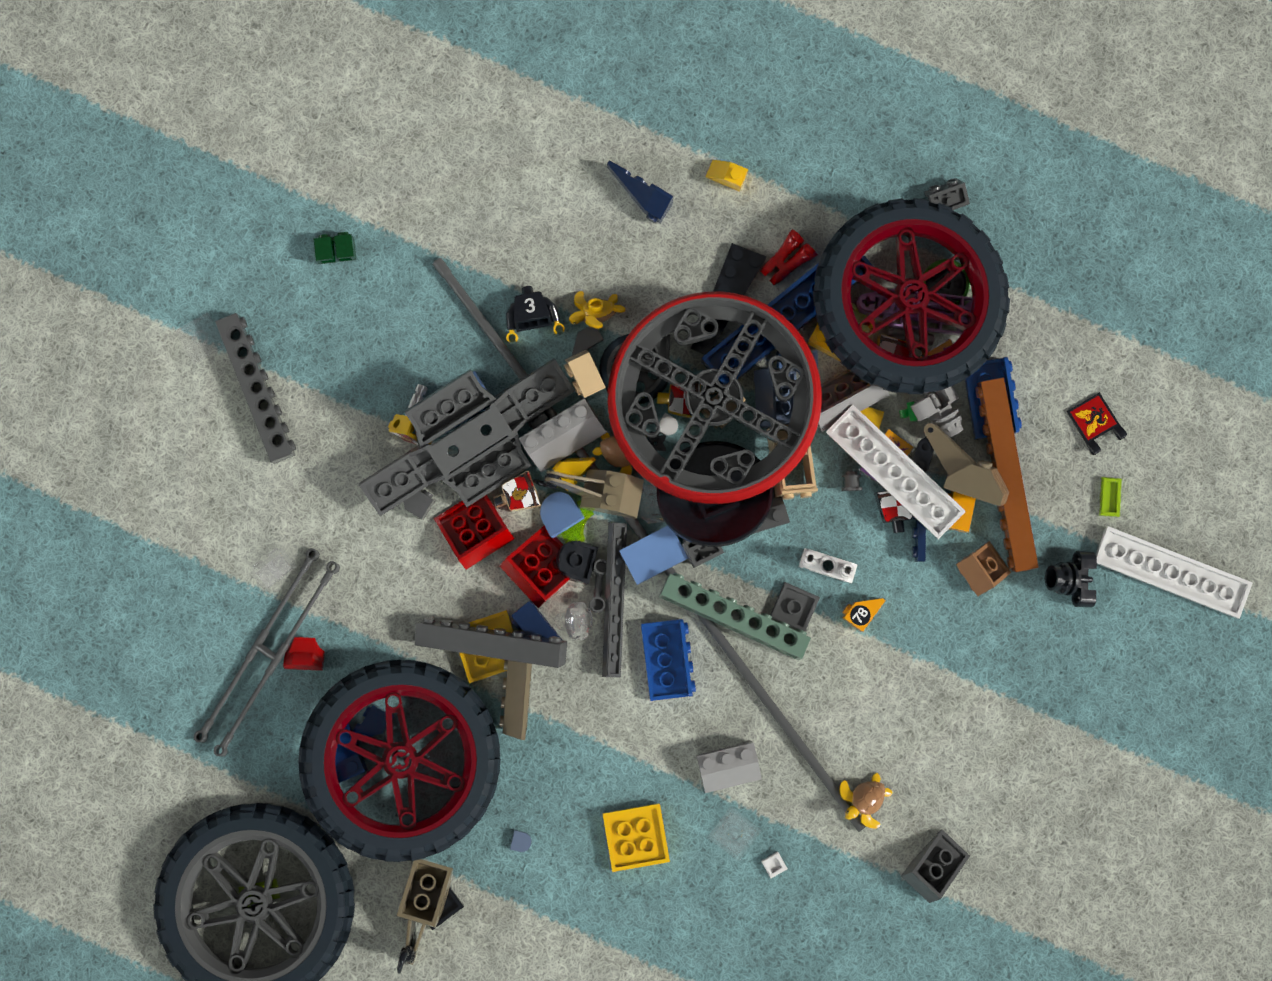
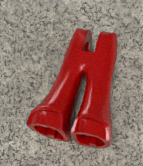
(791, 242)

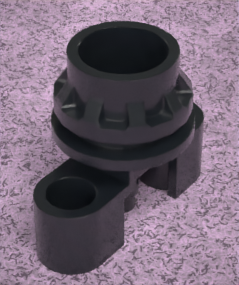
(1073, 578)

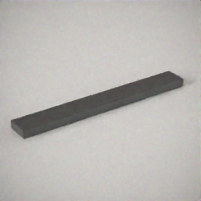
(614, 601)

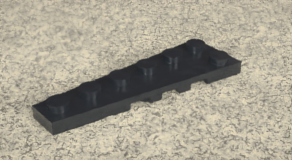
(735, 277)

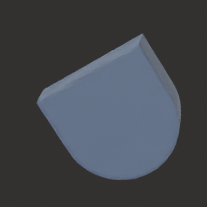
(521, 841)

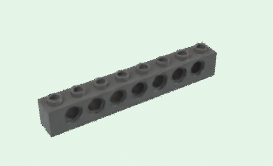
(227, 327)

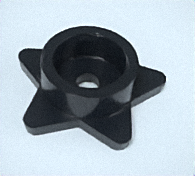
(660, 440)

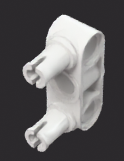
(841, 569)

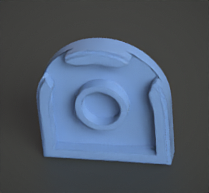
(560, 513)

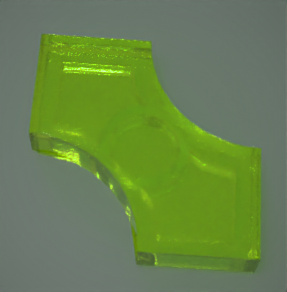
(576, 532)

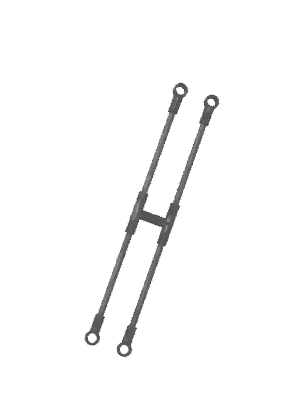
(275, 657)

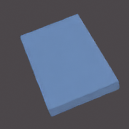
(653, 554)

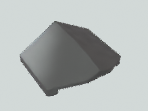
(700, 554)

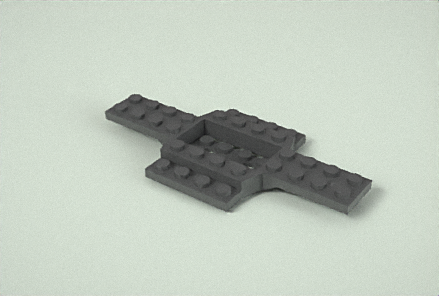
(481, 459)

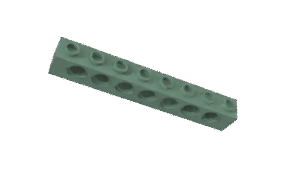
(799, 639)

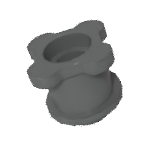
(851, 481)

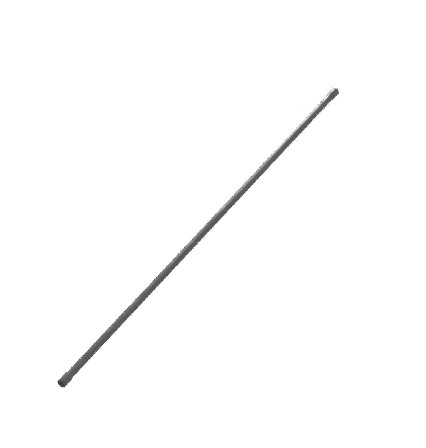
(446, 273)

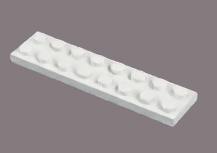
(895, 472)
(1173, 572)

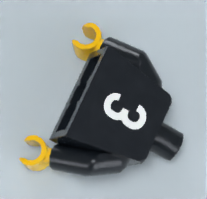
(531, 312)

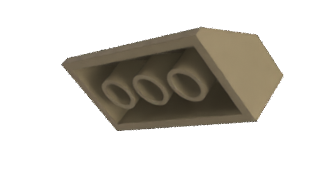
(516, 699)

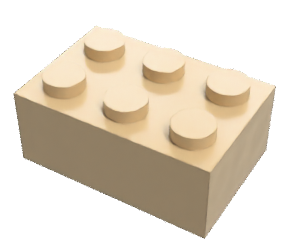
(585, 374)

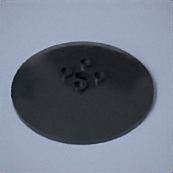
(714, 523)

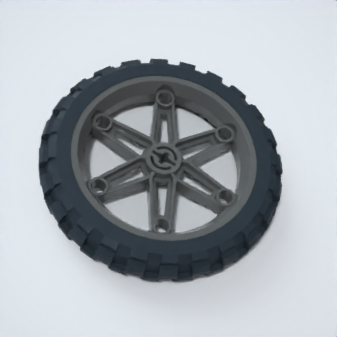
(269, 824)

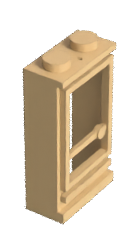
(804, 490)

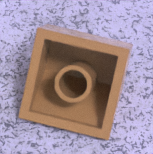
(983, 568)

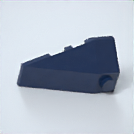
(650, 199)

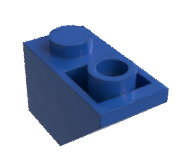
(373, 723)

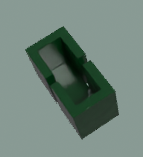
(325, 250)

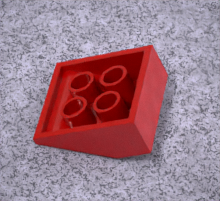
(473, 530)
(535, 567)

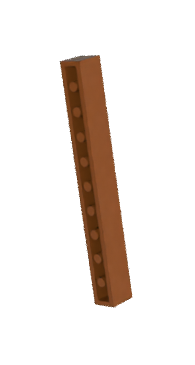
(1005, 458)

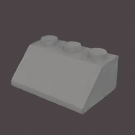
(729, 767)

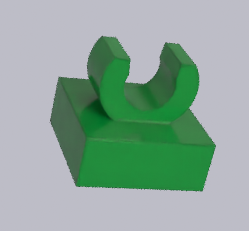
(905, 413)

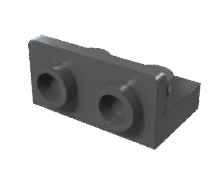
(951, 194)

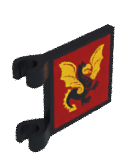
(1093, 420)

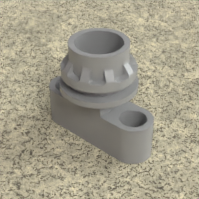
(939, 410)

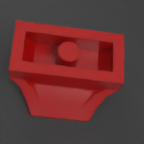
(304, 655)

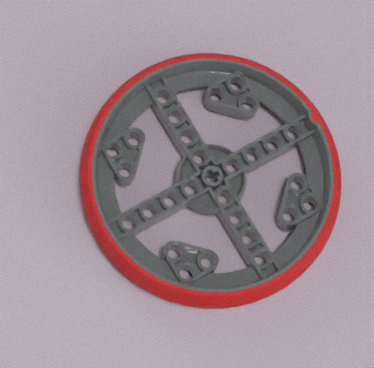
(709, 308)

